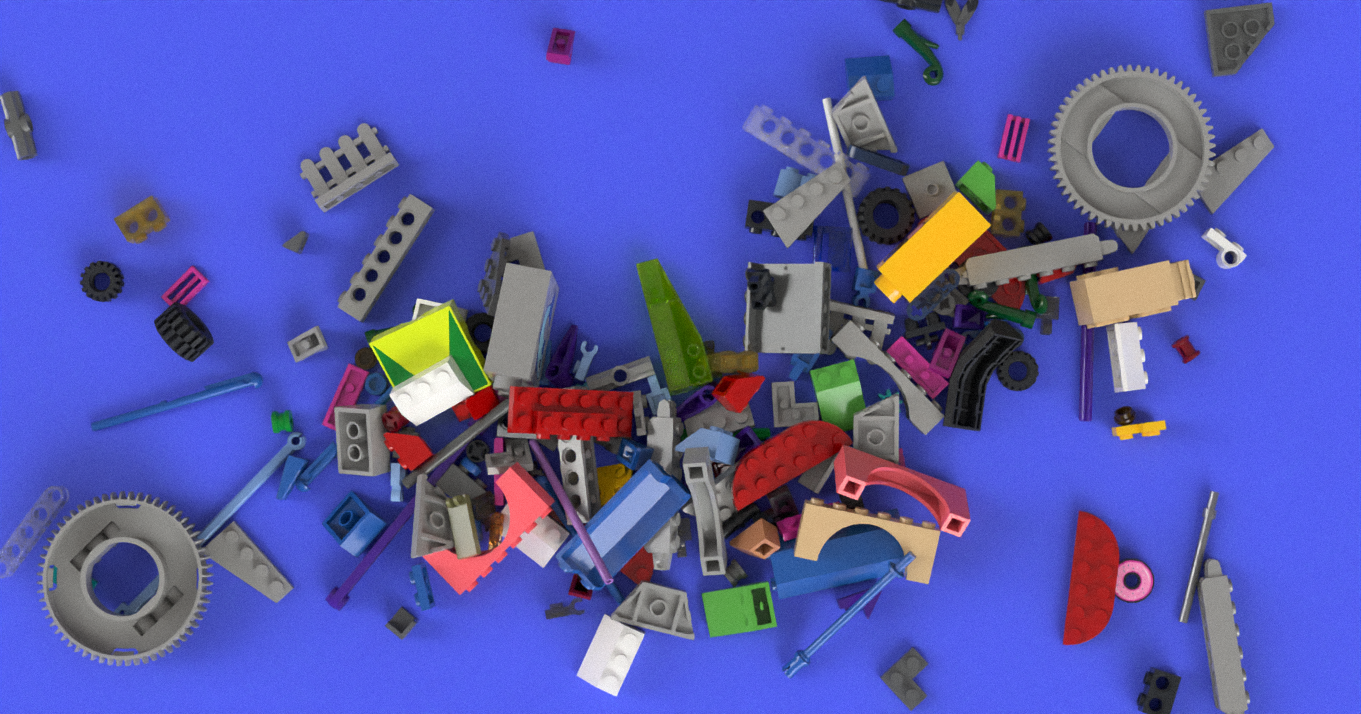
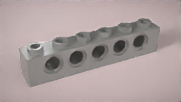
(361, 309)
(580, 475)

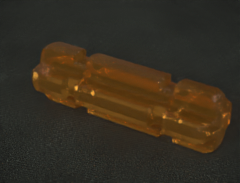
(496, 530)

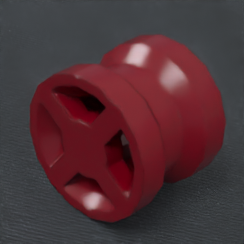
(394, 420)

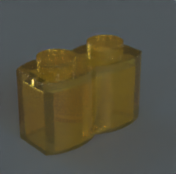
(733, 362)

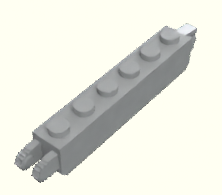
(1033, 259)
(663, 436)
(1221, 640)

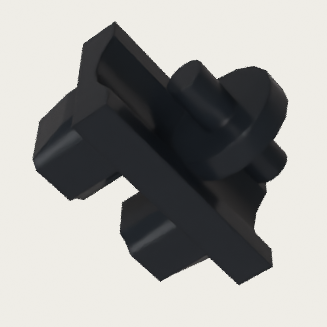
(761, 288)
(933, 324)

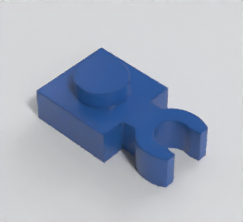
(864, 284)

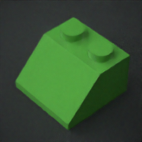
(979, 186)

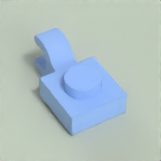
(581, 367)
(657, 393)

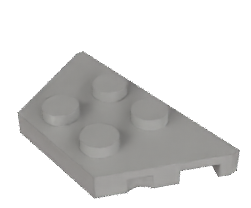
(862, 120)
(878, 429)
(723, 492)
(431, 520)
(657, 609)

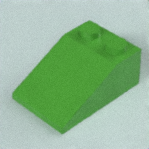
(838, 393)

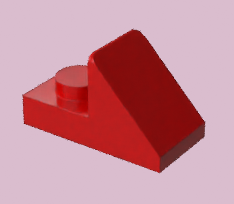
(477, 404)

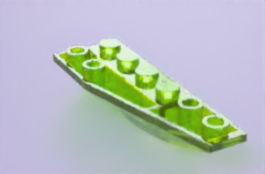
(674, 331)

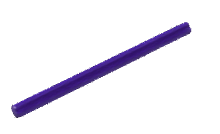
(1087, 352)

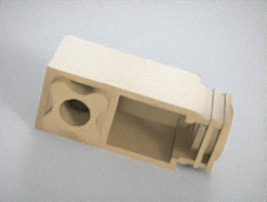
(1131, 293)

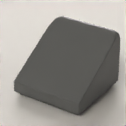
(297, 243)

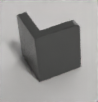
(402, 623)

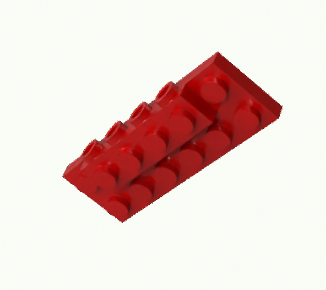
(570, 413)

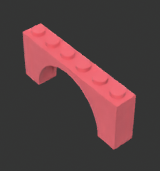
(944, 500)
(526, 504)

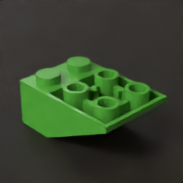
(739, 609)

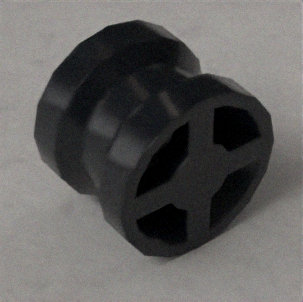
(1038, 234)
(474, 451)

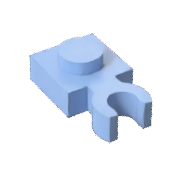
(397, 474)

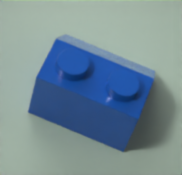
(877, 71)
(354, 524)

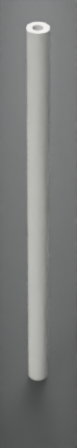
(848, 199)

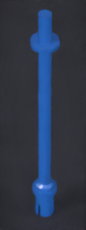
(802, 657)

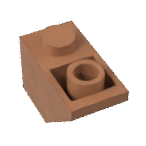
(758, 540)

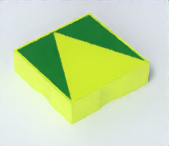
(427, 340)

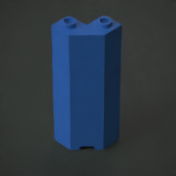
(625, 523)
(846, 558)

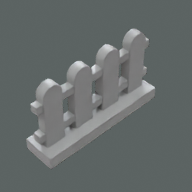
(364, 174)
(860, 314)

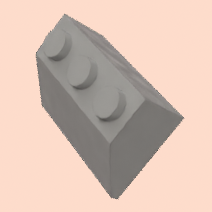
(361, 440)

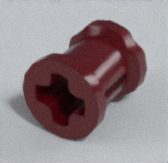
(1185, 349)

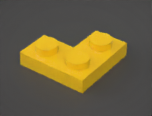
(1146, 429)

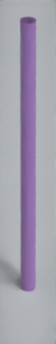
(571, 512)

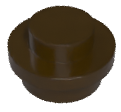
(365, 358)
(1124, 415)

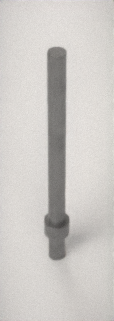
(1209, 513)

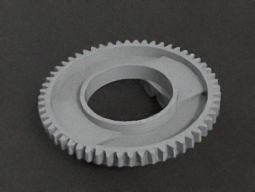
(1177, 175)

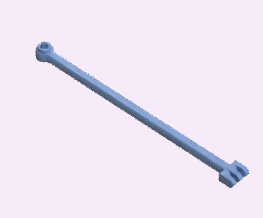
(223, 515)

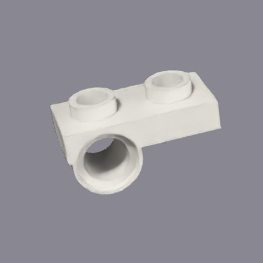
(1217, 239)

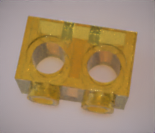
(1001, 213)
(140, 214)

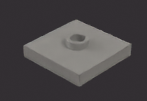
(929, 188)

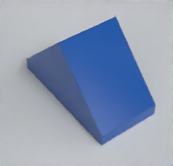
(633, 454)

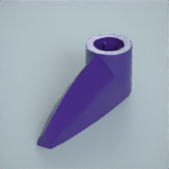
(560, 365)
(697, 402)

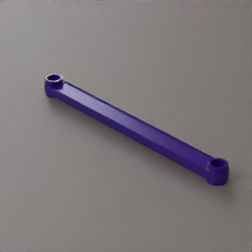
(339, 596)

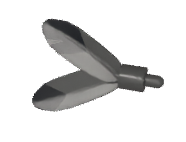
(960, 17)

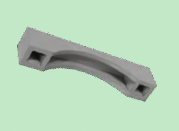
(919, 409)
(710, 532)

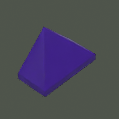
(968, 317)
(748, 441)

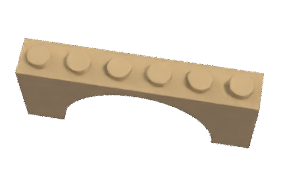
(822, 520)

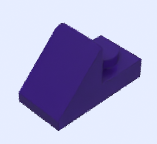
(847, 601)

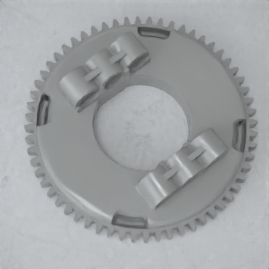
(84, 543)

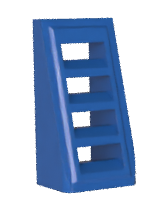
(293, 469)

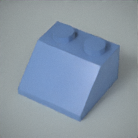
(720, 443)

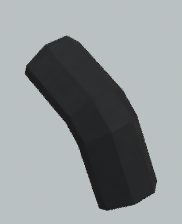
(973, 372)

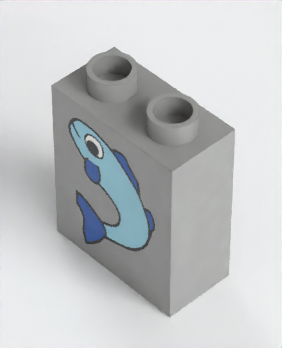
(521, 328)

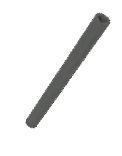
(457, 443)

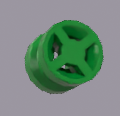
(282, 421)

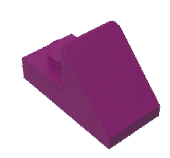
(560, 46)
(946, 353)

